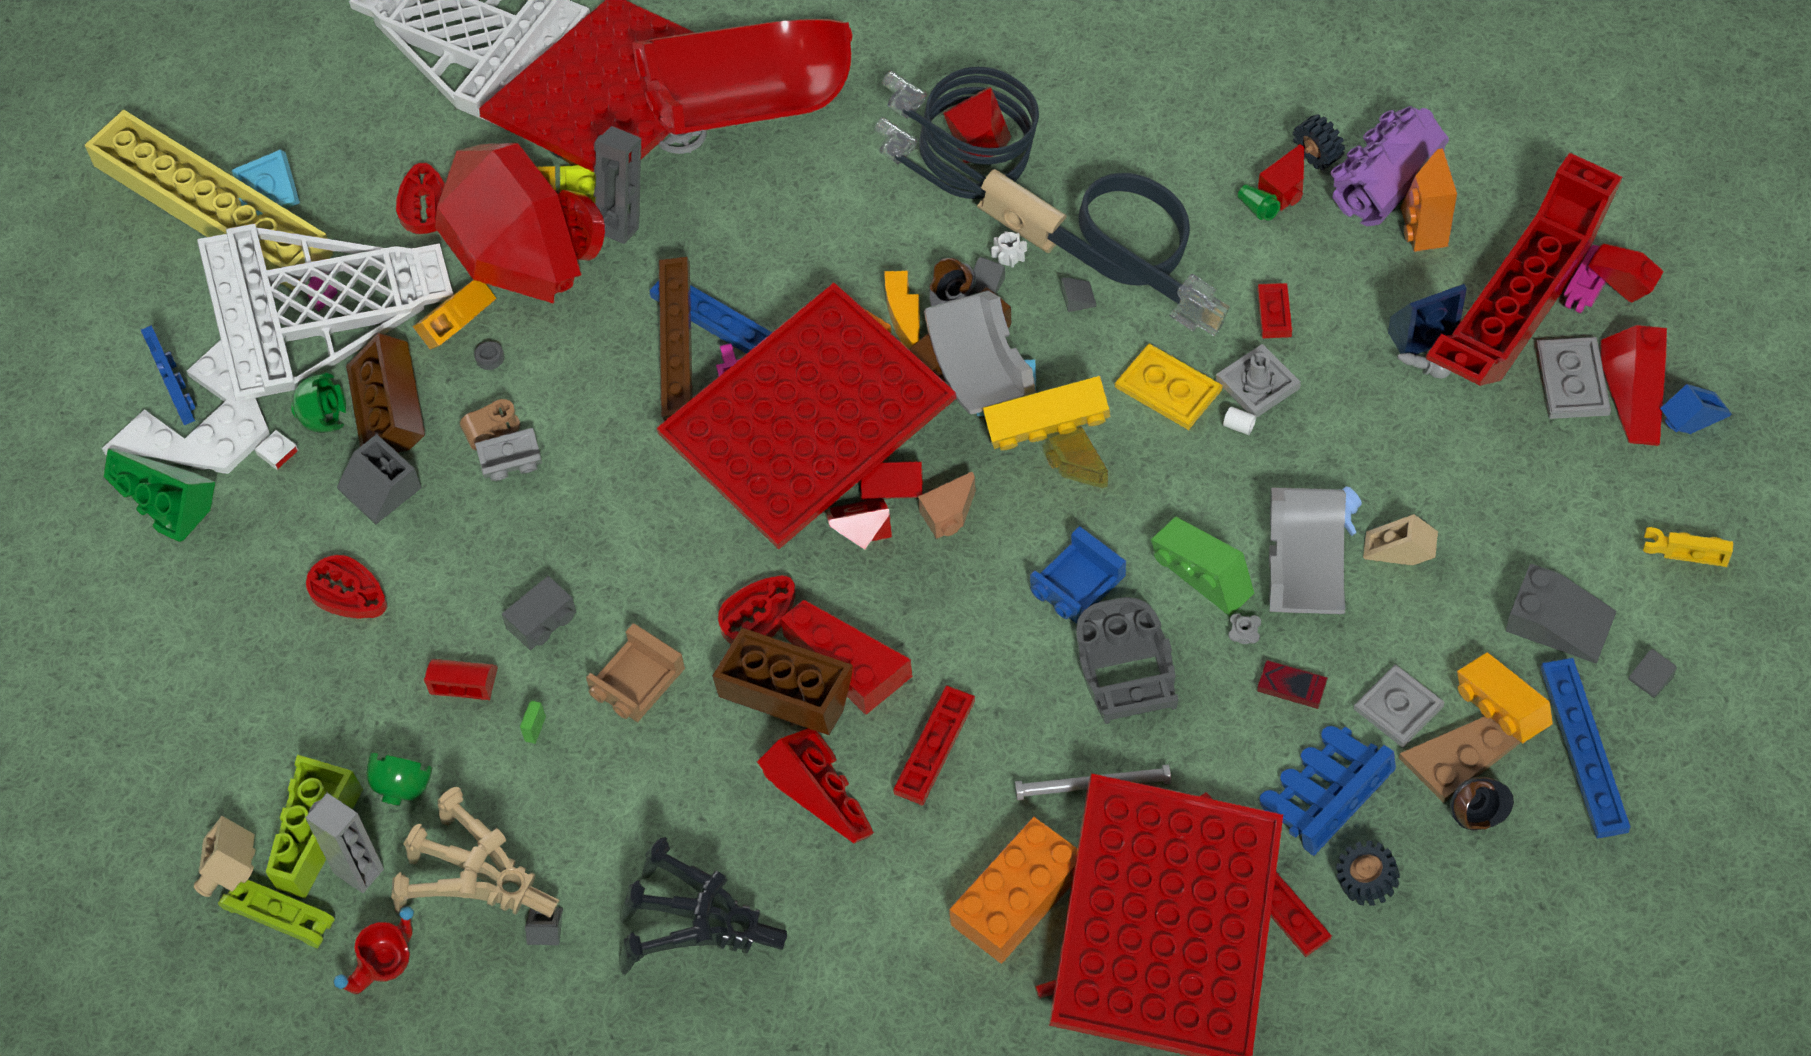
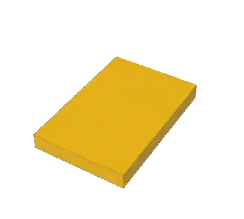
(1168, 386)

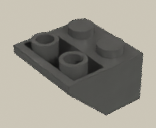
(378, 479)

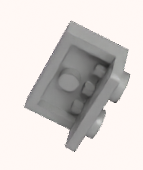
(509, 454)

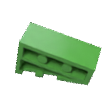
(1205, 564)

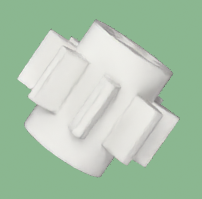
(1009, 249)

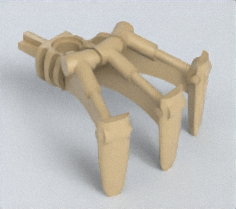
(473, 866)

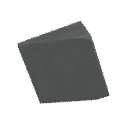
(988, 275)
(1077, 294)
(1653, 673)
(543, 929)

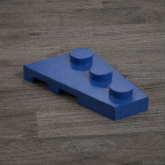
(172, 381)

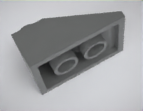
(1560, 615)

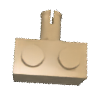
(225, 857)

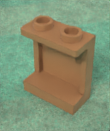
(636, 674)

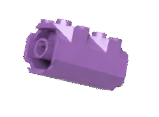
(1381, 173)

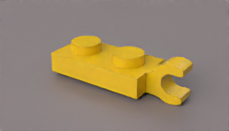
(1689, 547)

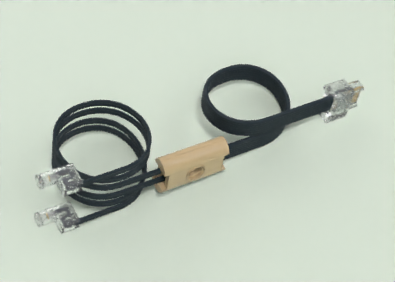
(1025, 211)

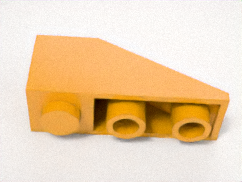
(454, 313)

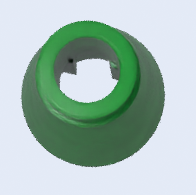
(1261, 203)

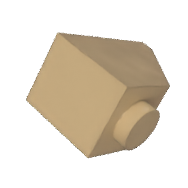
(1402, 542)

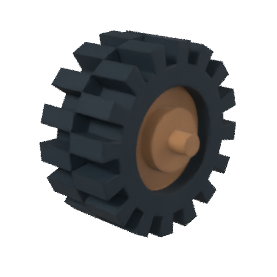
(1320, 141)
(1368, 873)

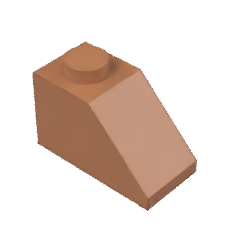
(948, 505)

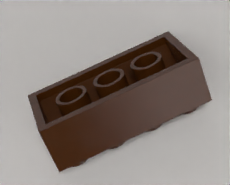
(385, 394)
(784, 681)

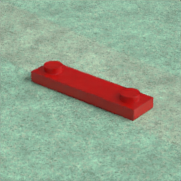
(934, 745)

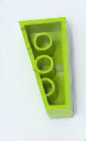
(295, 851)

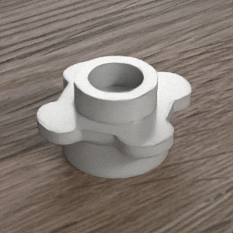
(1242, 636)

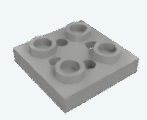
(1259, 366)

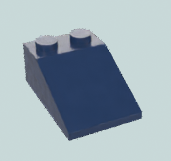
(1423, 321)

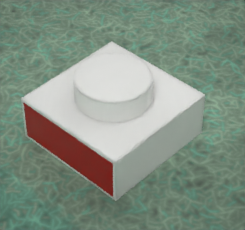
(276, 449)

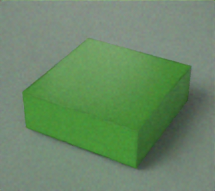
(532, 722)

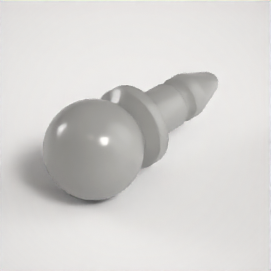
(1422, 363)

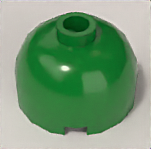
(317, 398)
(397, 778)

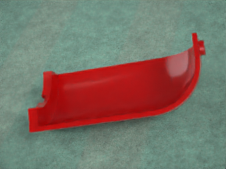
(744, 72)

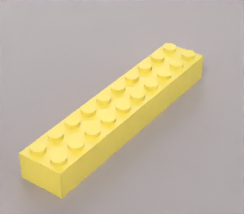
(195, 188)

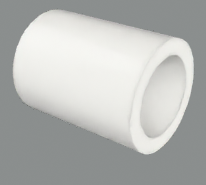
(1239, 420)

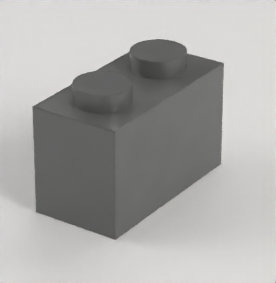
(539, 613)

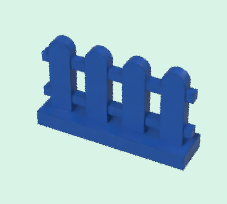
(1348, 791)

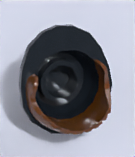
(951, 281)
(1481, 803)

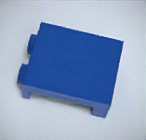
(1078, 576)

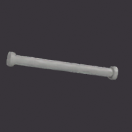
(1081, 783)

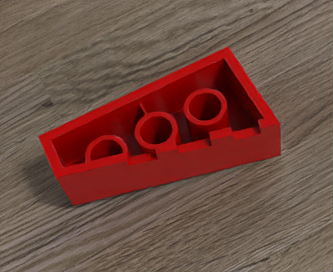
(876, 667)

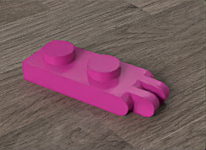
(1584, 285)

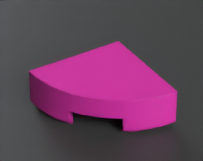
(315, 283)

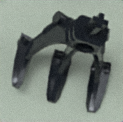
(711, 912)

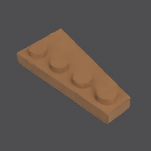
(1458, 755)

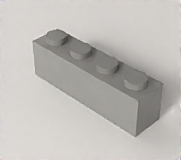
(344, 842)

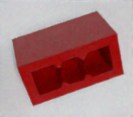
(893, 481)
(460, 679)

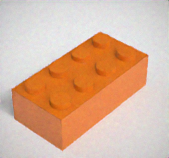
(1015, 890)

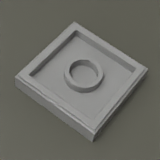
(1399, 705)

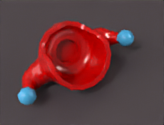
(380, 953)

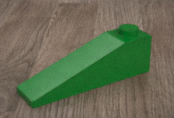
(167, 493)

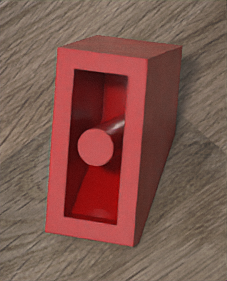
(1285, 178)
(1626, 271)

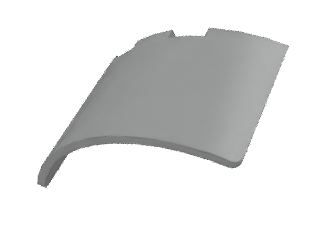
(975, 354)
(1308, 551)

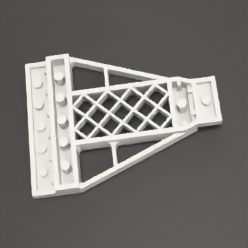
(516, 45)
(248, 313)

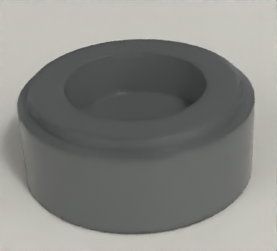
(489, 355)

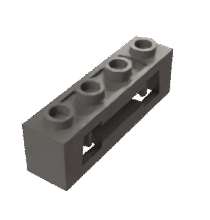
(618, 182)

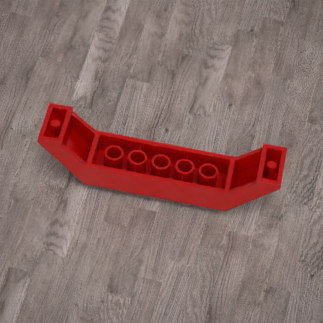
(1530, 275)

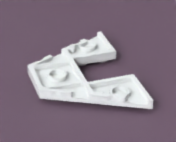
(217, 442)

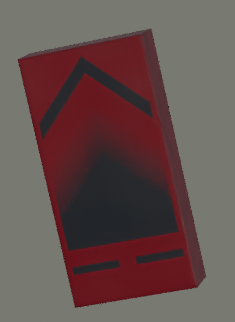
(1292, 684)

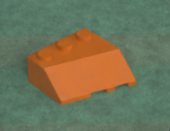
(1430, 205)

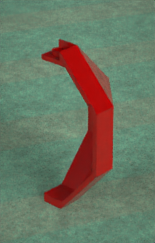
(506, 222)

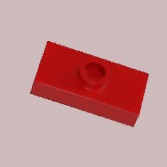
(1274, 310)

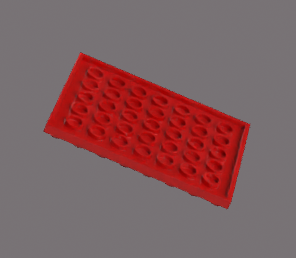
(586, 86)
(806, 414)
(1167, 920)

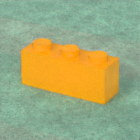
(1504, 698)

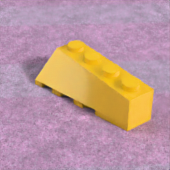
(1047, 413)

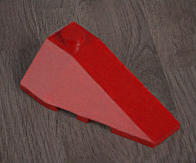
(1635, 376)
(804, 772)

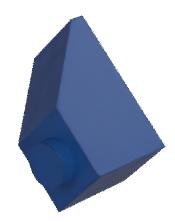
(1694, 409)

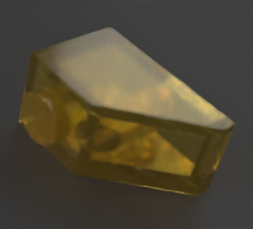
(1077, 458)

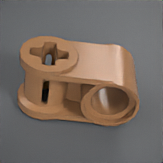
(488, 422)

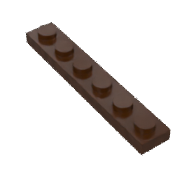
(675, 334)

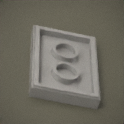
(1573, 377)

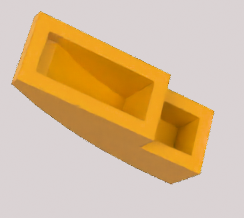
(902, 307)

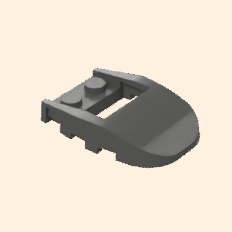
(1123, 633)

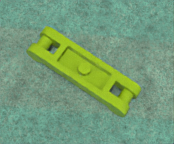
(278, 912)

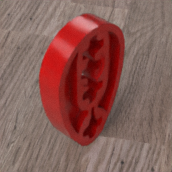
(409, 196)
(583, 213)
(350, 573)
(757, 594)

